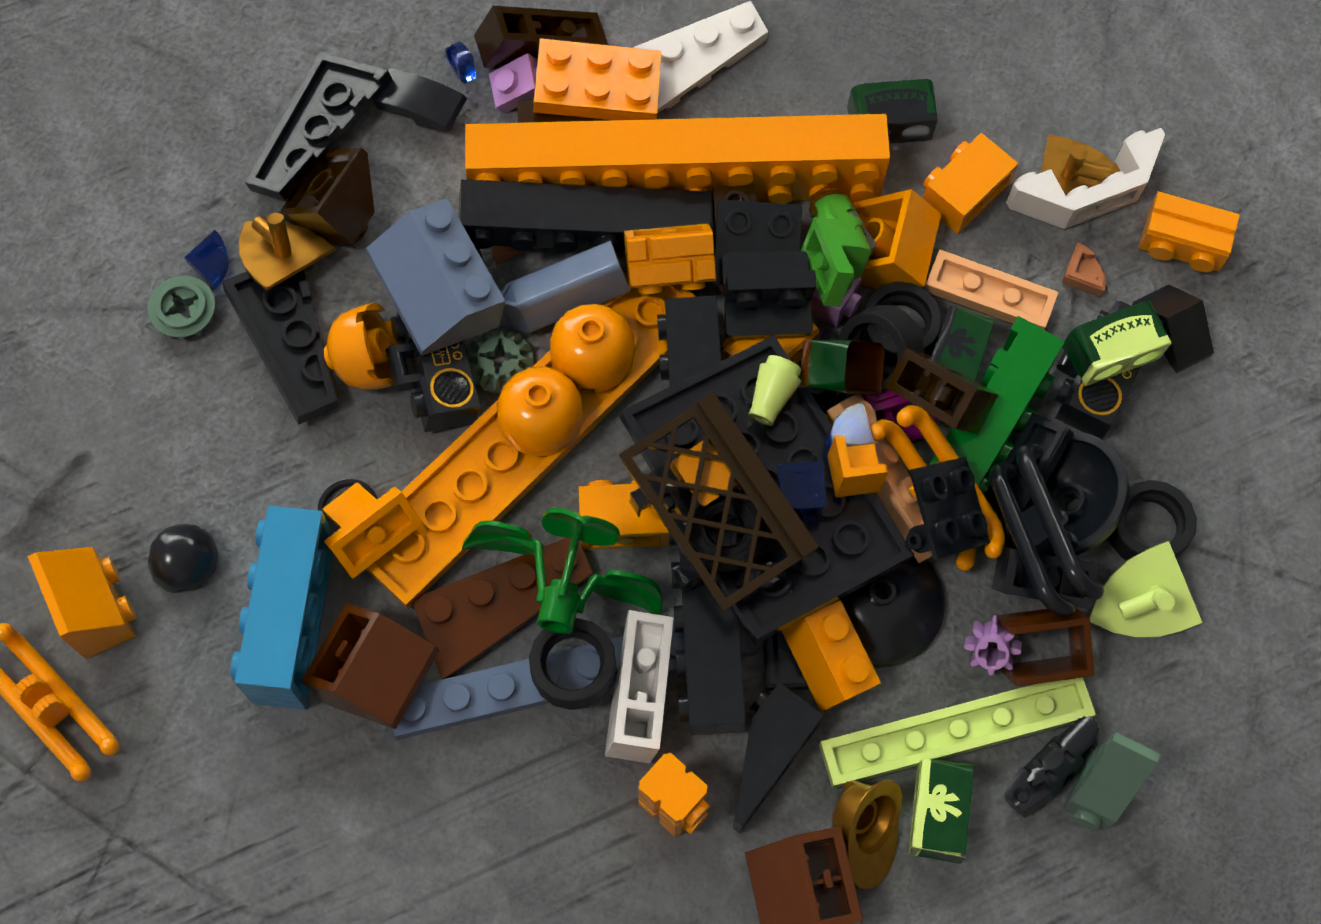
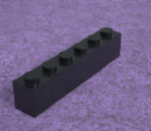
(572, 215)

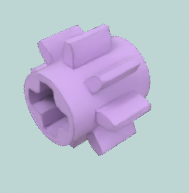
(992, 657)

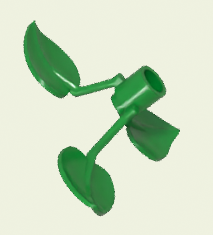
(561, 600)

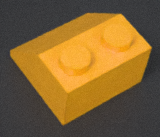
(904, 236)
(84, 598)

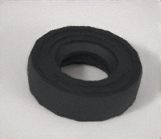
(703, 543)

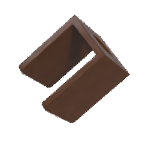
(1077, 665)

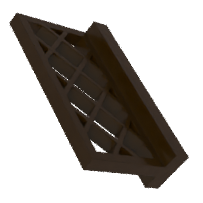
(752, 479)

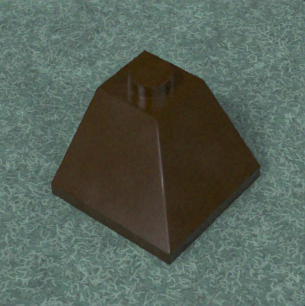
(334, 198)

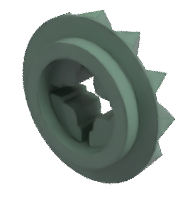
(190, 291)
(486, 346)

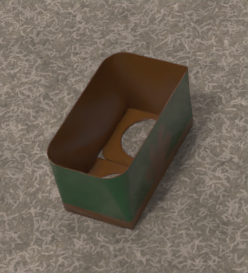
(843, 364)

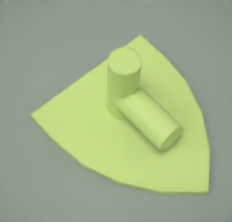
(1146, 597)

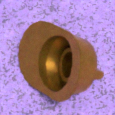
(869, 828)

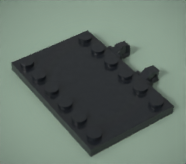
(852, 533)

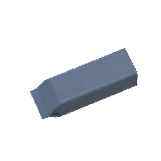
(553, 290)

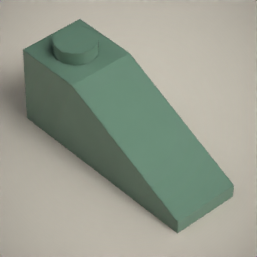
(1109, 781)

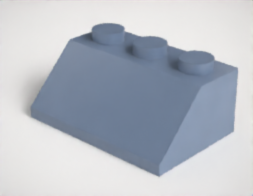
(436, 278)

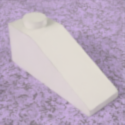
(640, 688)

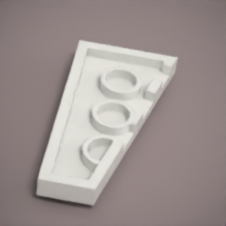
(703, 48)

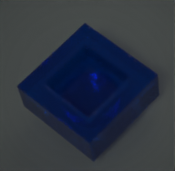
(803, 484)

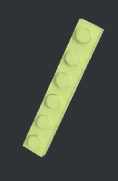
(955, 730)

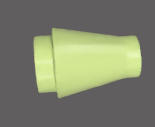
(774, 387)

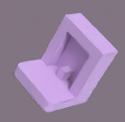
(514, 82)

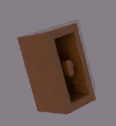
(370, 666)
(804, 880)

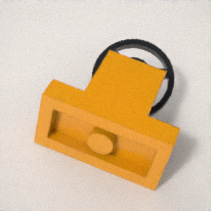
(366, 523)

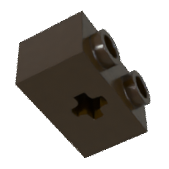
(941, 391)

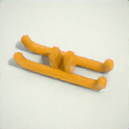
(944, 452)
(46, 700)

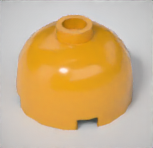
(592, 347)
(358, 348)
(540, 411)

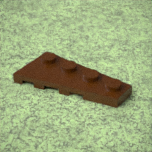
(490, 605)

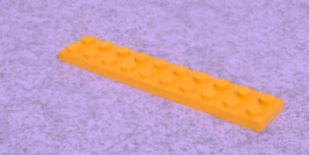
(486, 476)

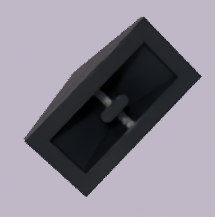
(1184, 324)

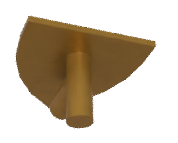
(1075, 163)
(278, 249)

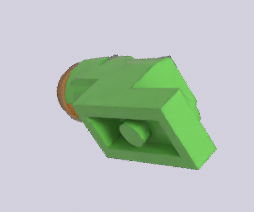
(836, 244)

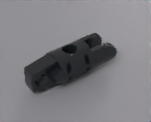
(1053, 767)

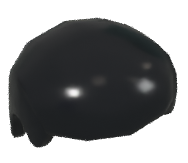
(182, 557)

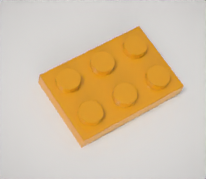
(596, 81)

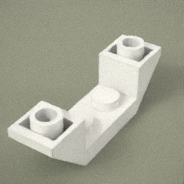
(1044, 199)

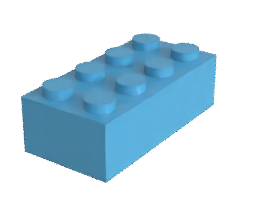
(284, 607)

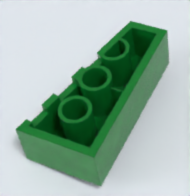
(1016, 376)

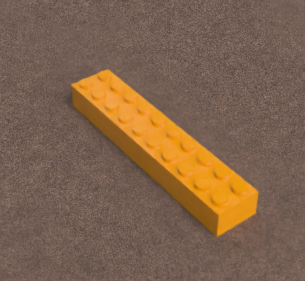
(778, 155)

